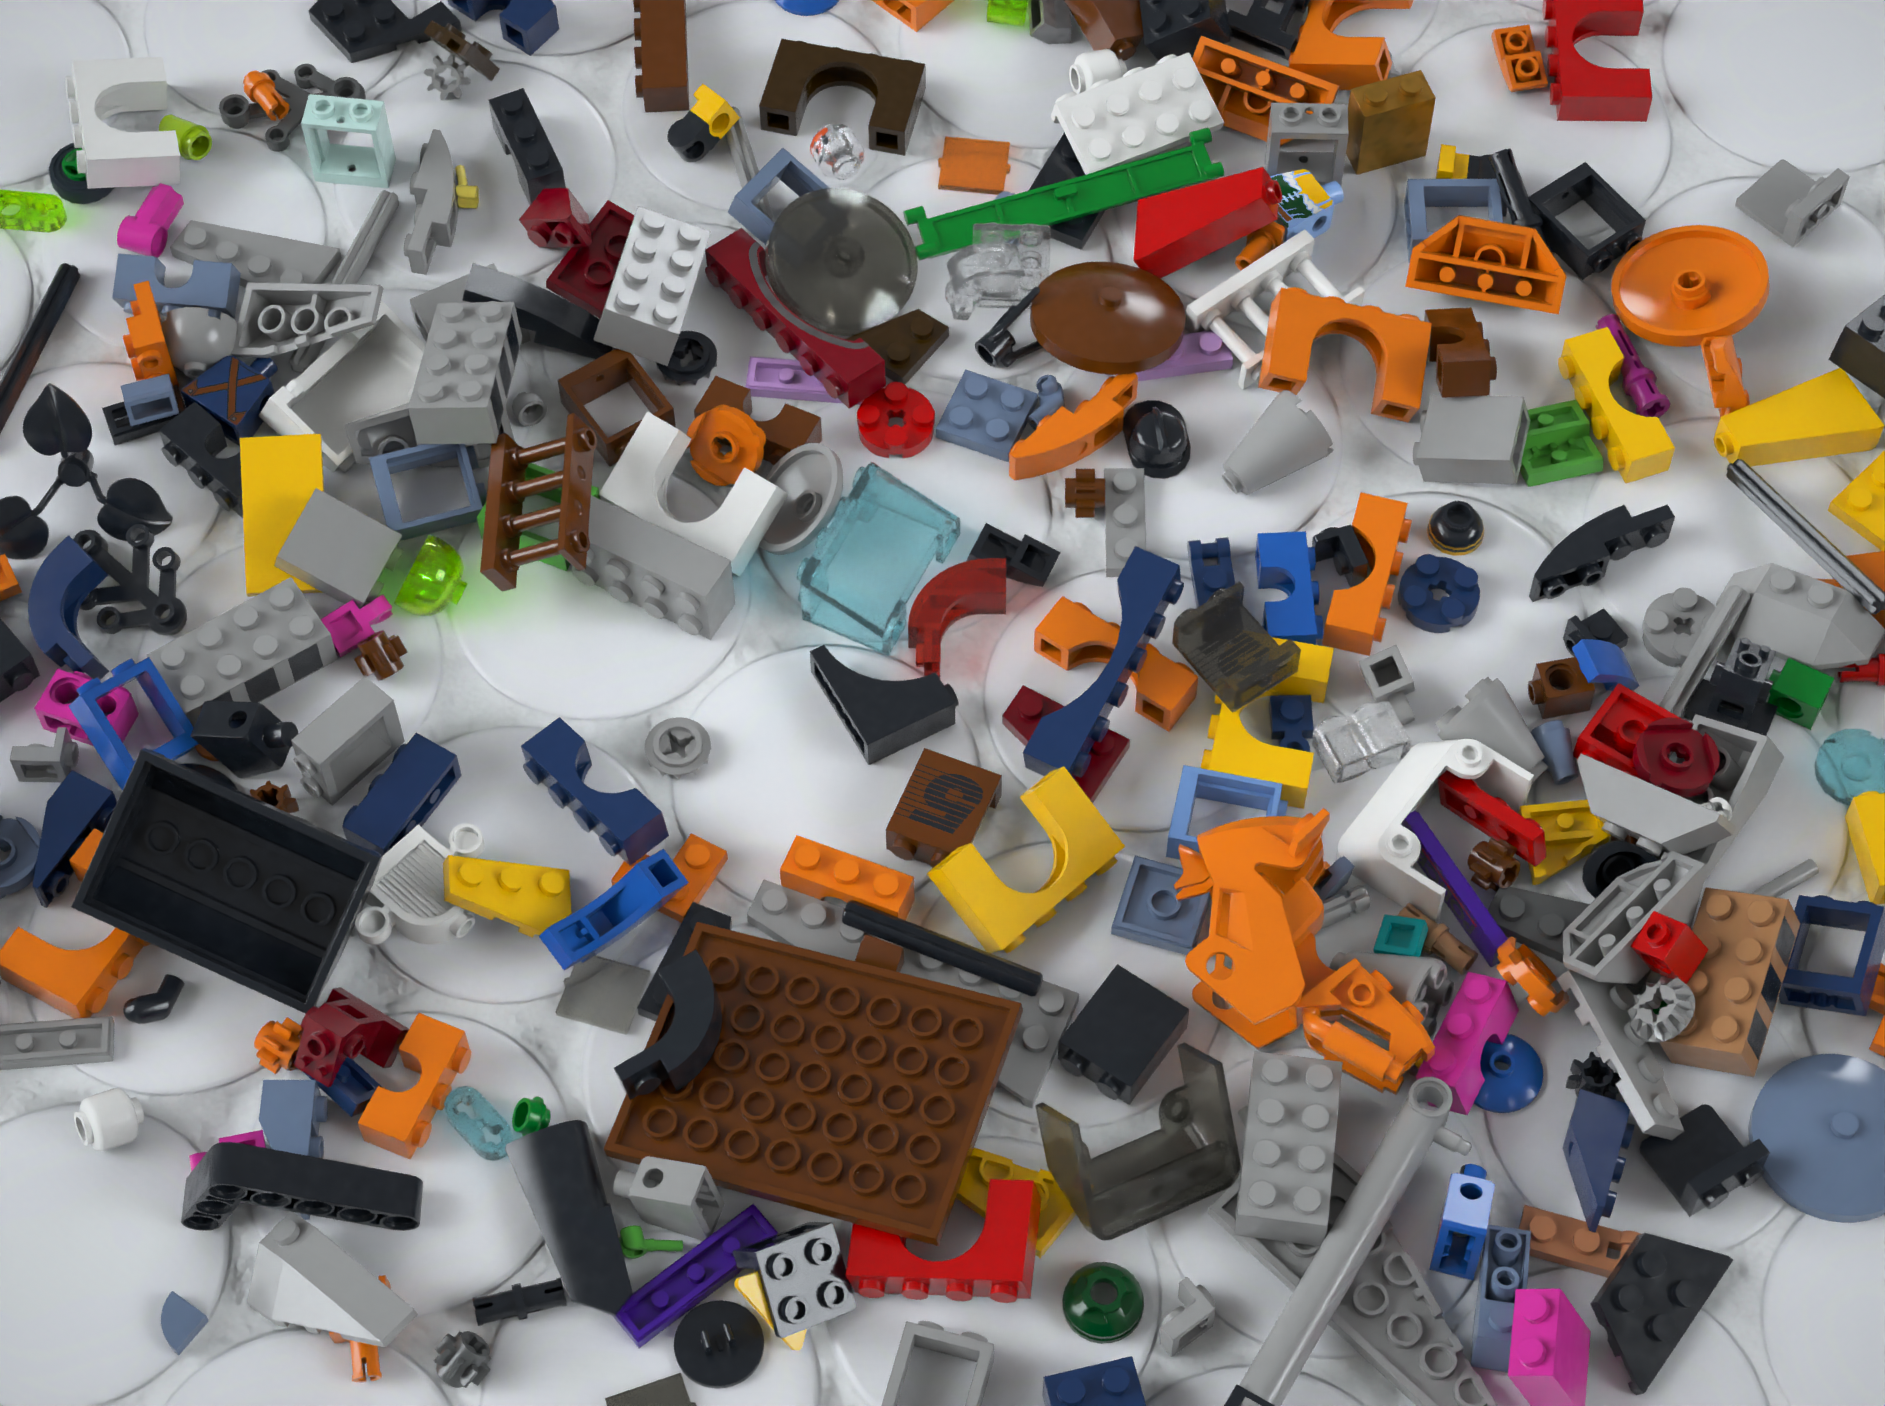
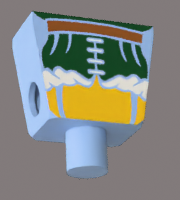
(1306, 203)

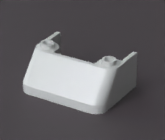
(1387, 851)

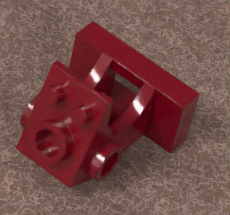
(343, 1030)

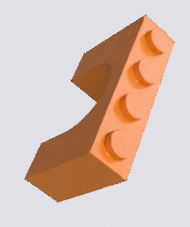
(1337, 58)
(1394, 341)
(70, 979)

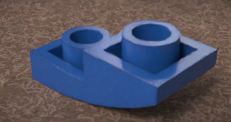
(1604, 664)

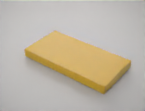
(276, 486)

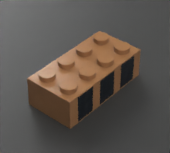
(1736, 980)

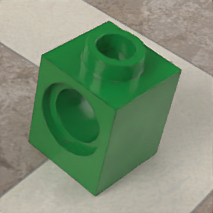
(1799, 692)

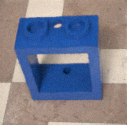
(103, 734)

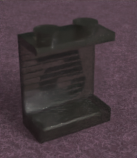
(1233, 648)

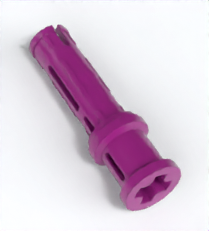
(1637, 379)

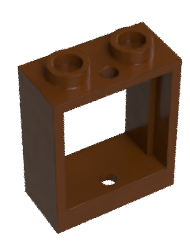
(602, 377)

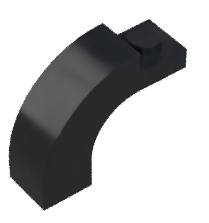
(689, 1040)

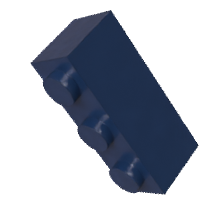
(403, 795)

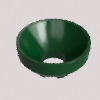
(1097, 1321)

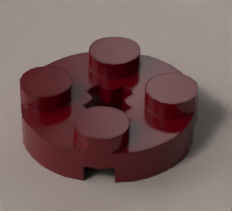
(1676, 735)

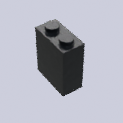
(1122, 1035)

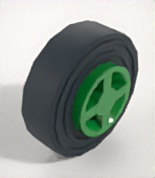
(68, 182)

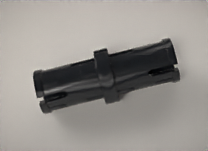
(519, 1301)

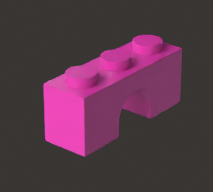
(1478, 1014)

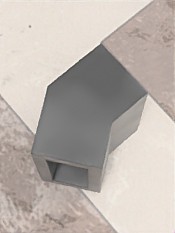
(1050, 21)

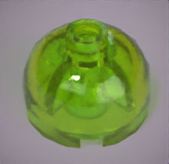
(432, 579)

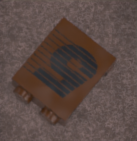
(941, 808)

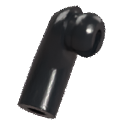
(155, 1005)

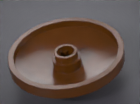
(1107, 318)

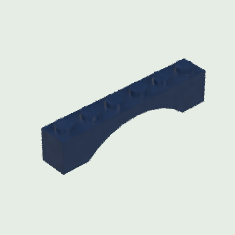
(1068, 734)

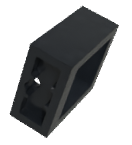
(1589, 186)

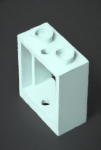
(332, 161)

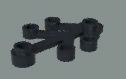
(135, 584)

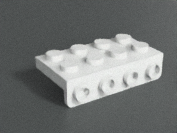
(1137, 113)

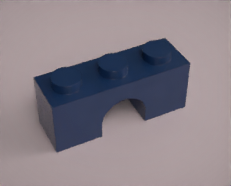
(523, 22)

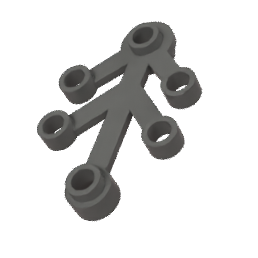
(237, 111)

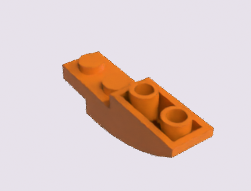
(1070, 436)

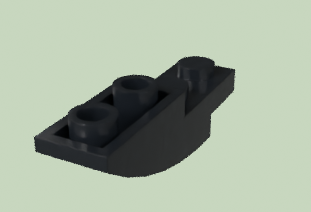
(1587, 550)

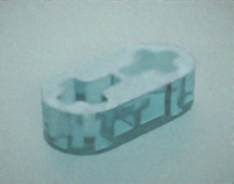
(485, 1116)

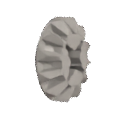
(683, 732)
(1671, 1019)

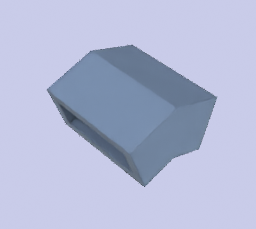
(149, 399)

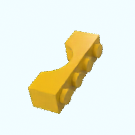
(1634, 442)

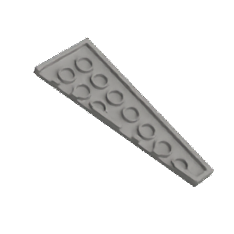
(818, 926)

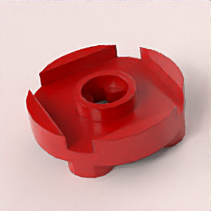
(894, 402)

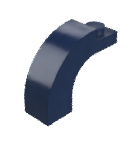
(54, 605)

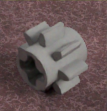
(456, 71)

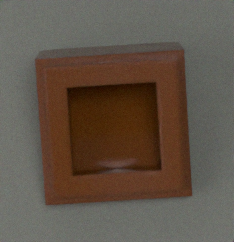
(880, 954)

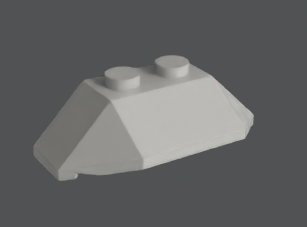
(1804, 618)
(1649, 812)
(1602, 934)

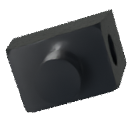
(244, 736)

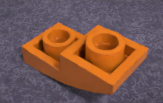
(1518, 59)

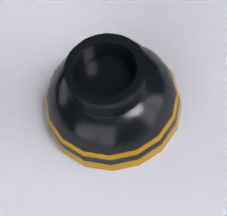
(1456, 528)

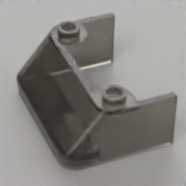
(1156, 1173)

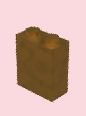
(1389, 121)

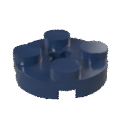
(1443, 574)

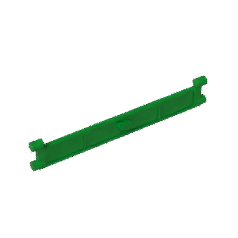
(1070, 197)

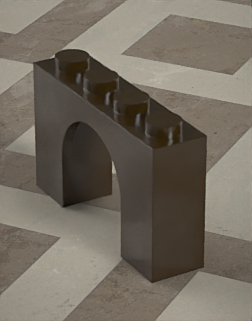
(807, 68)

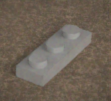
(1123, 516)

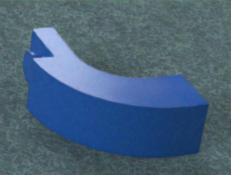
(615, 912)

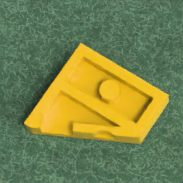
(1569, 835)

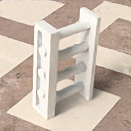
(1241, 288)

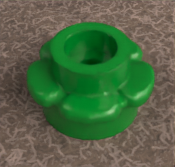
(530, 1115)

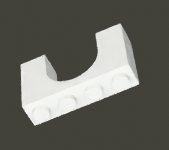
(113, 155)
(640, 487)

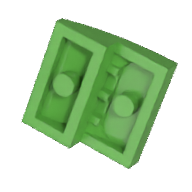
(1558, 445)

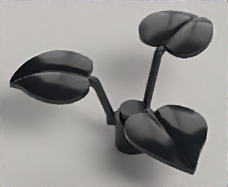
(60, 425)

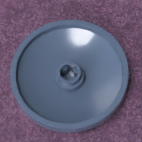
(1825, 1136)

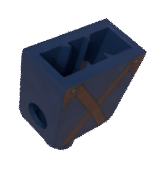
(234, 394)

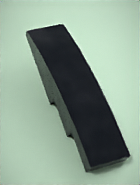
(549, 315)

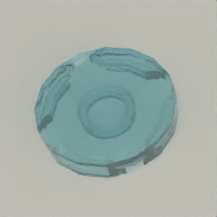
(1851, 764)

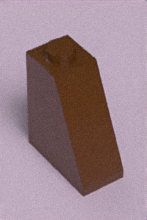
(1110, 24)

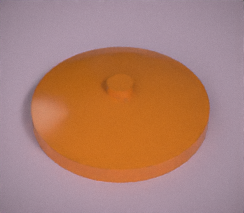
(1690, 285)

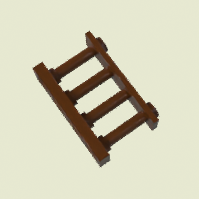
(508, 492)

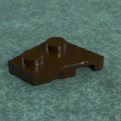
(453, 41)
(905, 342)

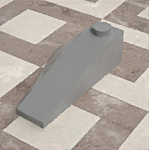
(394, 431)
(317, 1285)

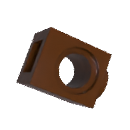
(1557, 702)

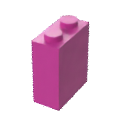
(1548, 1349)

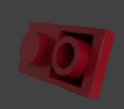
(557, 220)

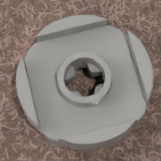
(1662, 620)

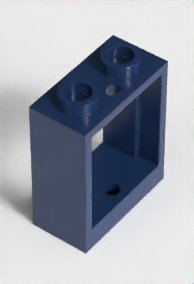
(1833, 991)

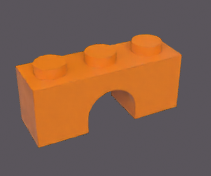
(834, 873)
(404, 1118)

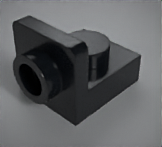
(1345, 550)
(1596, 627)

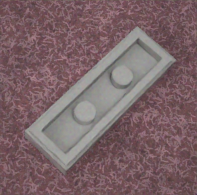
(56, 1042)

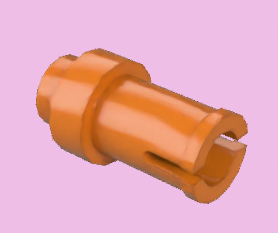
(261, 90)

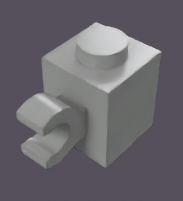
(1389, 681)

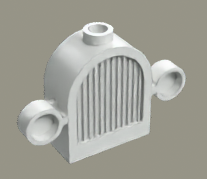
(411, 889)

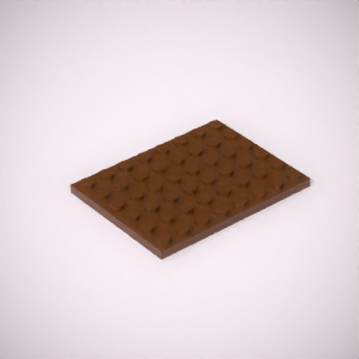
(829, 1085)

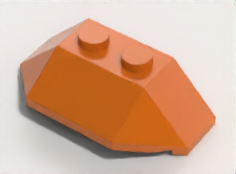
(1248, 84)
(1489, 264)

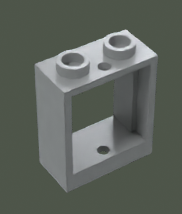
(1293, 122)
(347, 741)
(934, 1338)

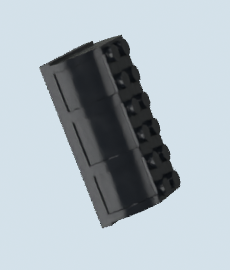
(227, 881)

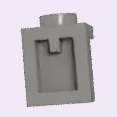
(45, 763)
(1187, 1324)

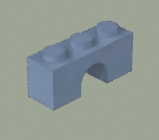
(209, 287)

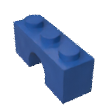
(1285, 565)

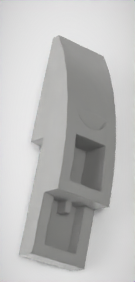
(436, 204)

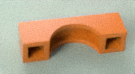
(1356, 611)
(1077, 636)

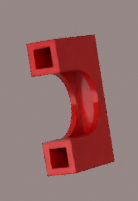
(1584, 89)
(994, 1267)

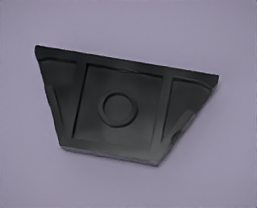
(1654, 1301)

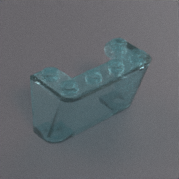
(874, 559)

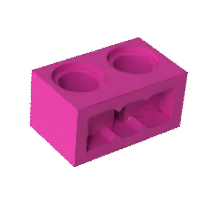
(62, 688)

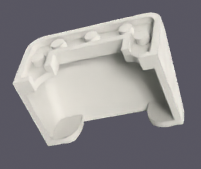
(348, 382)

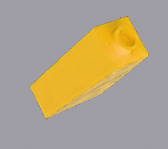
(1801, 423)

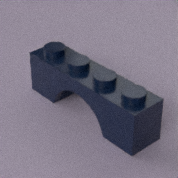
(623, 820)

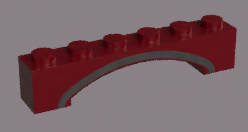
(843, 366)

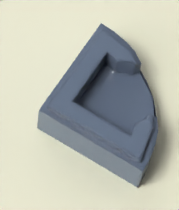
(1339, 877)
(180, 1322)

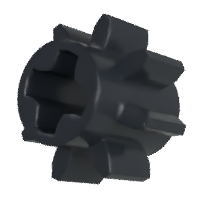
(1593, 1077)

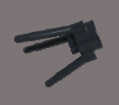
(998, 342)

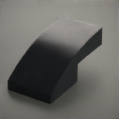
(1026, 560)

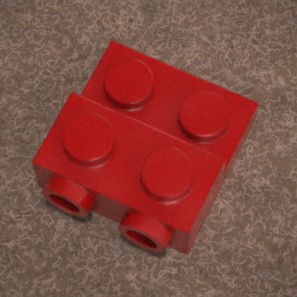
(1617, 728)

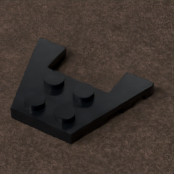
(374, 26)

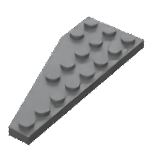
(1385, 1311)

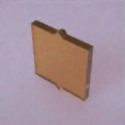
(974, 165)

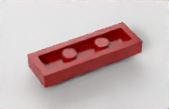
(1492, 816)

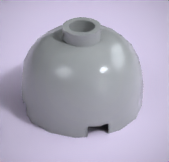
(197, 339)

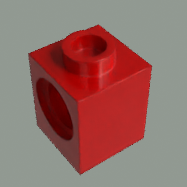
(1669, 947)

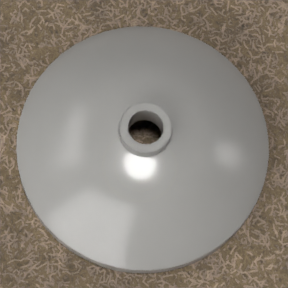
(814, 485)

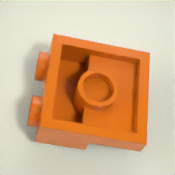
(147, 338)

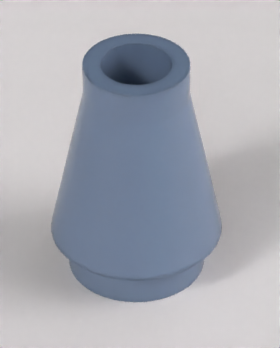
(1557, 750)

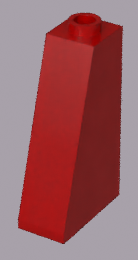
(1202, 218)

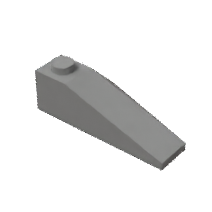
(296, 315)
(1742, 779)

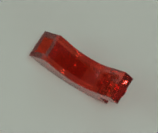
(949, 596)

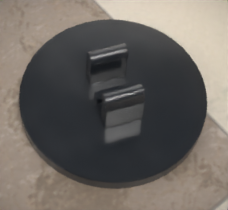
(719, 1344)

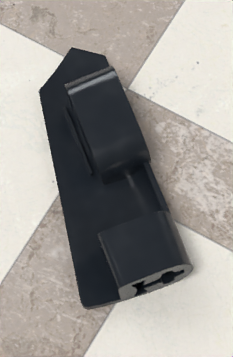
(572, 1212)

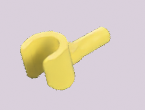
(467, 195)

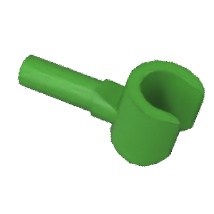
(635, 1245)

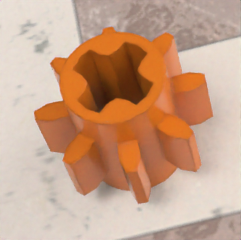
(278, 1044)

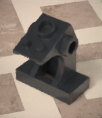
(1267, 28)
(1740, 684)

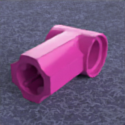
(147, 230)

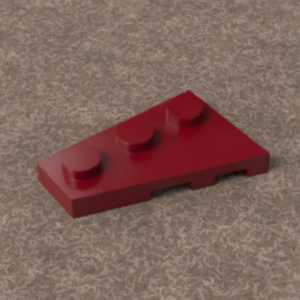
(588, 272)
(1026, 712)

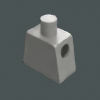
(672, 1196)

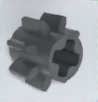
(462, 1359)

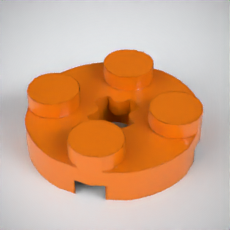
(740, 430)
(1532, 974)

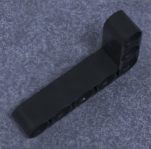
(299, 1184)

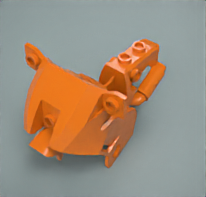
(1266, 924)

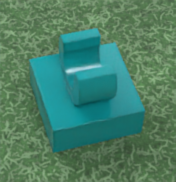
(1401, 936)

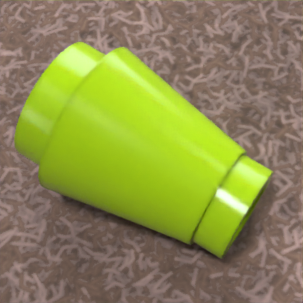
(192, 138)

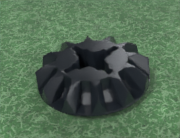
(703, 361)

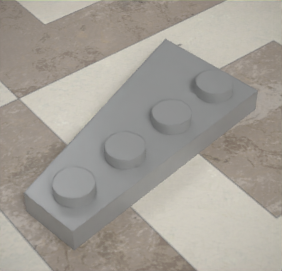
(256, 255)
(1641, 1075)

